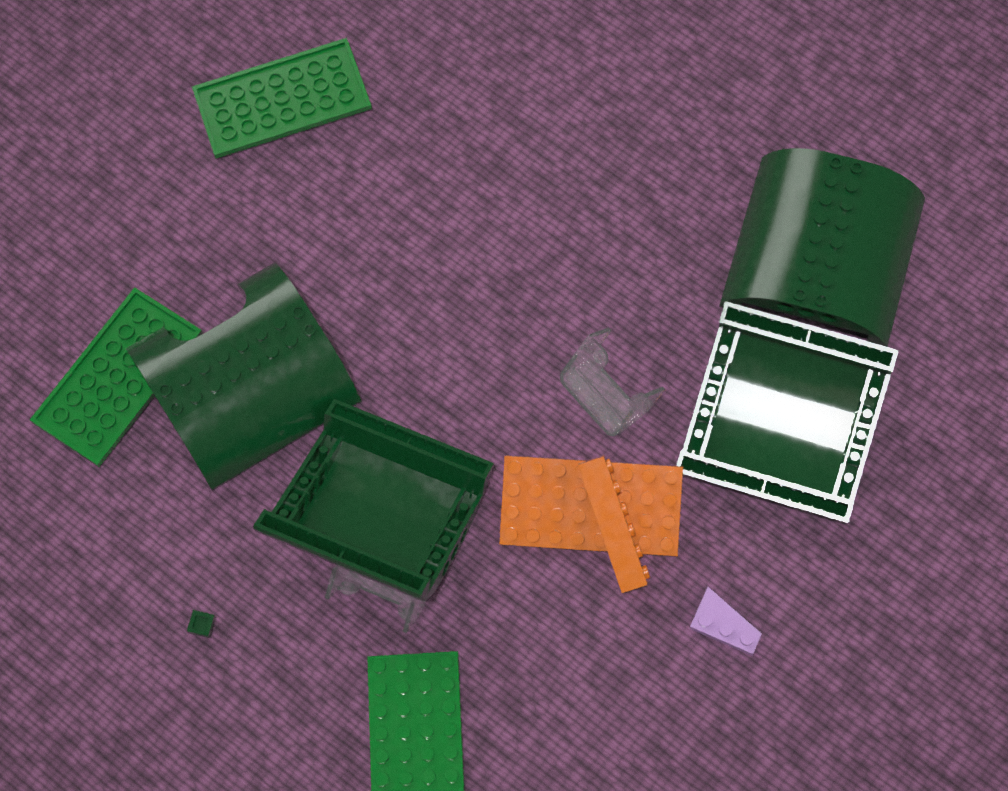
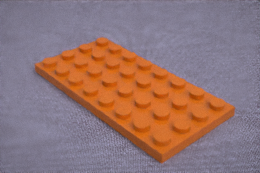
(551, 508)

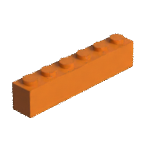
(613, 524)

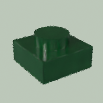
(201, 624)

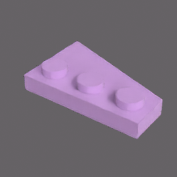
(724, 624)

